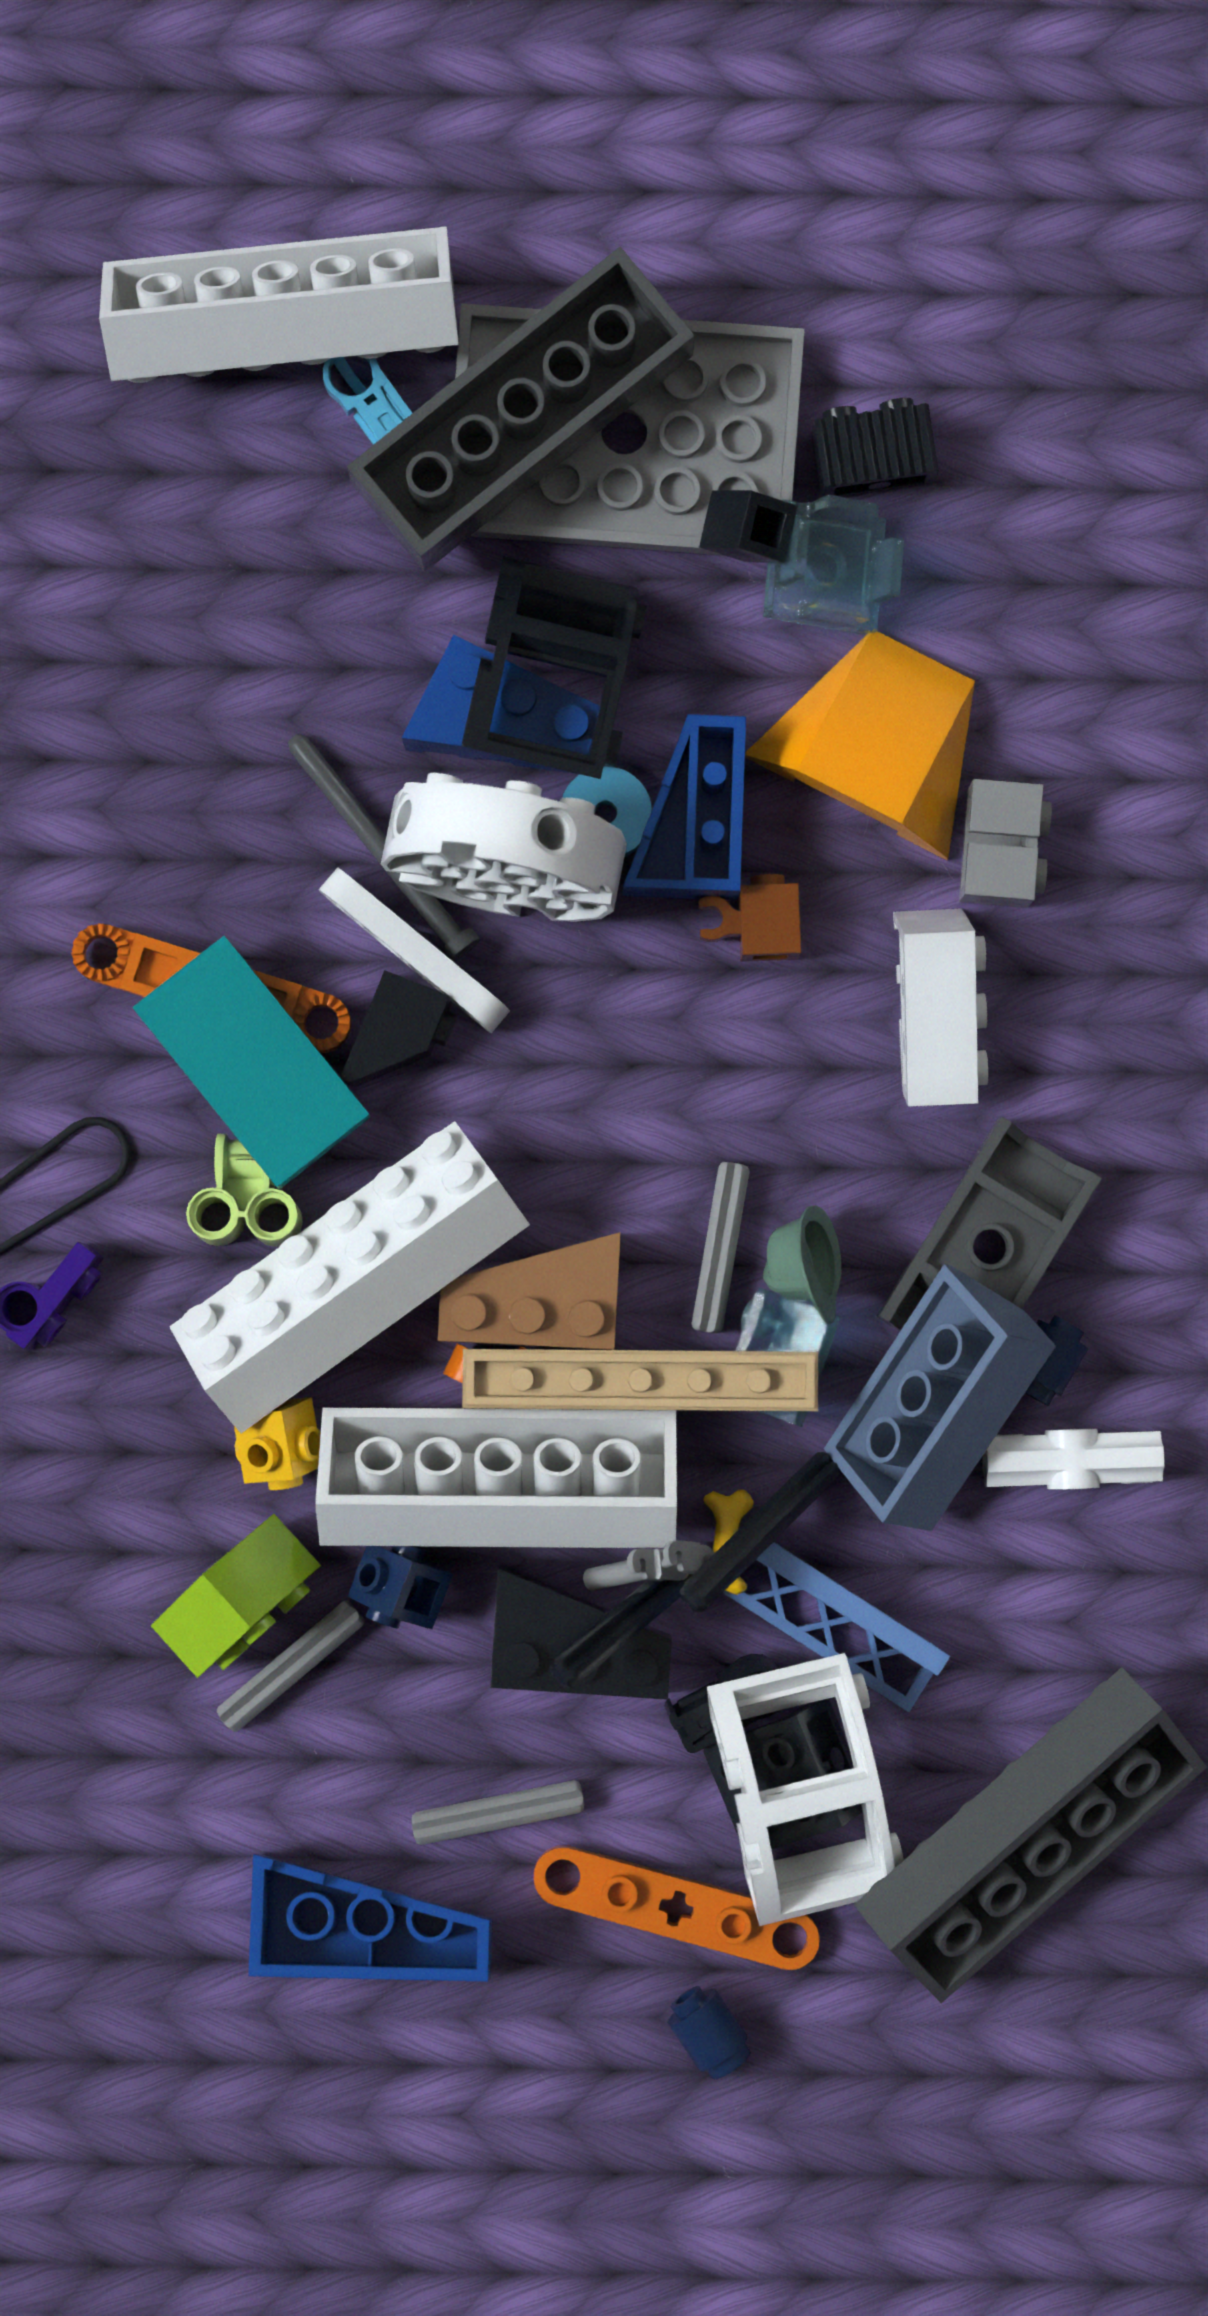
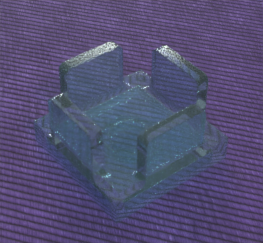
(835, 567)

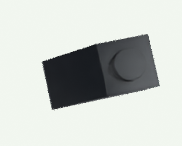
(398, 1029)

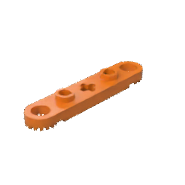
(148, 962)
(632, 1896)

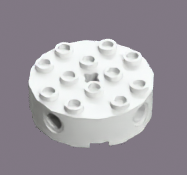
(504, 848)

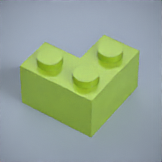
(236, 1598)

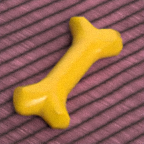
(728, 1514)

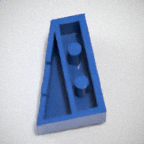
(524, 709)
(697, 820)

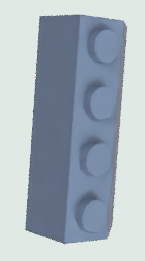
(937, 1399)

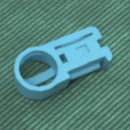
(376, 408)

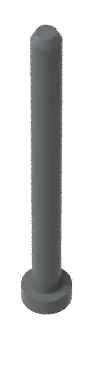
(456, 940)

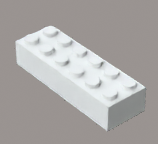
(278, 304)
(347, 1277)
(497, 1477)

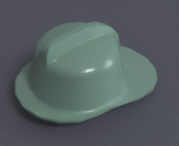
(806, 1262)

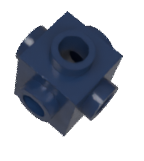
(400, 1586)

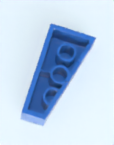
(347, 1929)

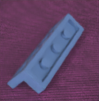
(853, 1609)

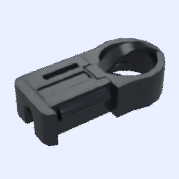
(691, 1713)

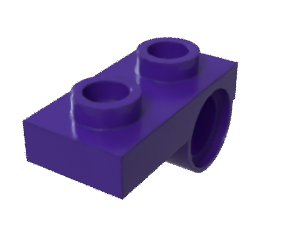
(71, 1279)

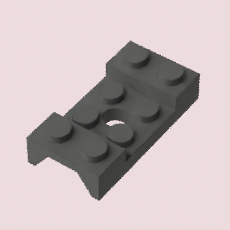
(1008, 1189)

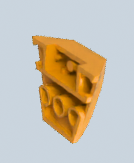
(881, 738)

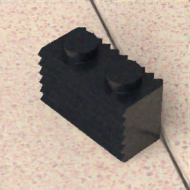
(874, 448)

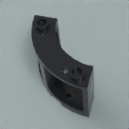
(563, 623)

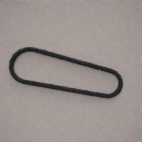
(88, 1121)

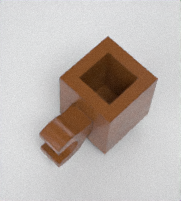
(764, 919)

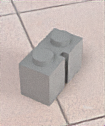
(1002, 843)

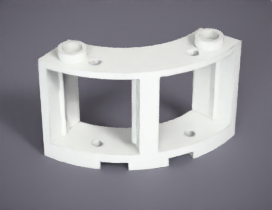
(823, 1876)

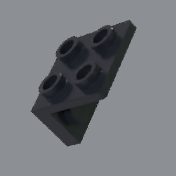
(787, 1752)

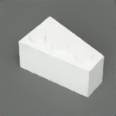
(940, 1007)

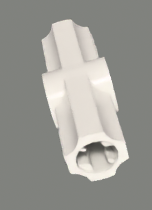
(1074, 1459)

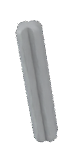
(720, 1247)
(290, 1666)
(497, 1812)

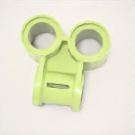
(246, 1192)

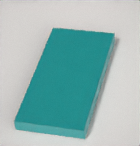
(251, 1062)

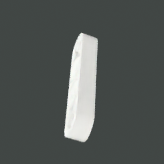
(414, 950)

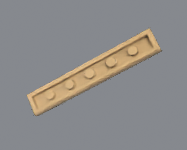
(640, 1380)

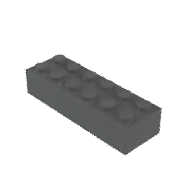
(522, 409)
(1030, 1835)

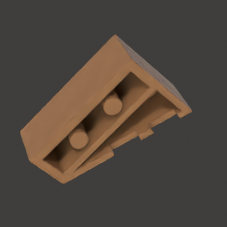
(538, 1301)

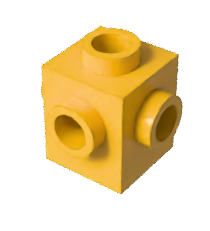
(280, 1446)

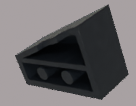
(541, 1621)

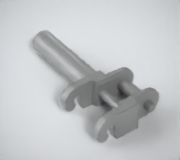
(670, 1563)

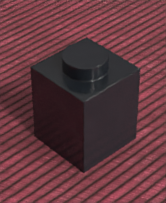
(748, 526)

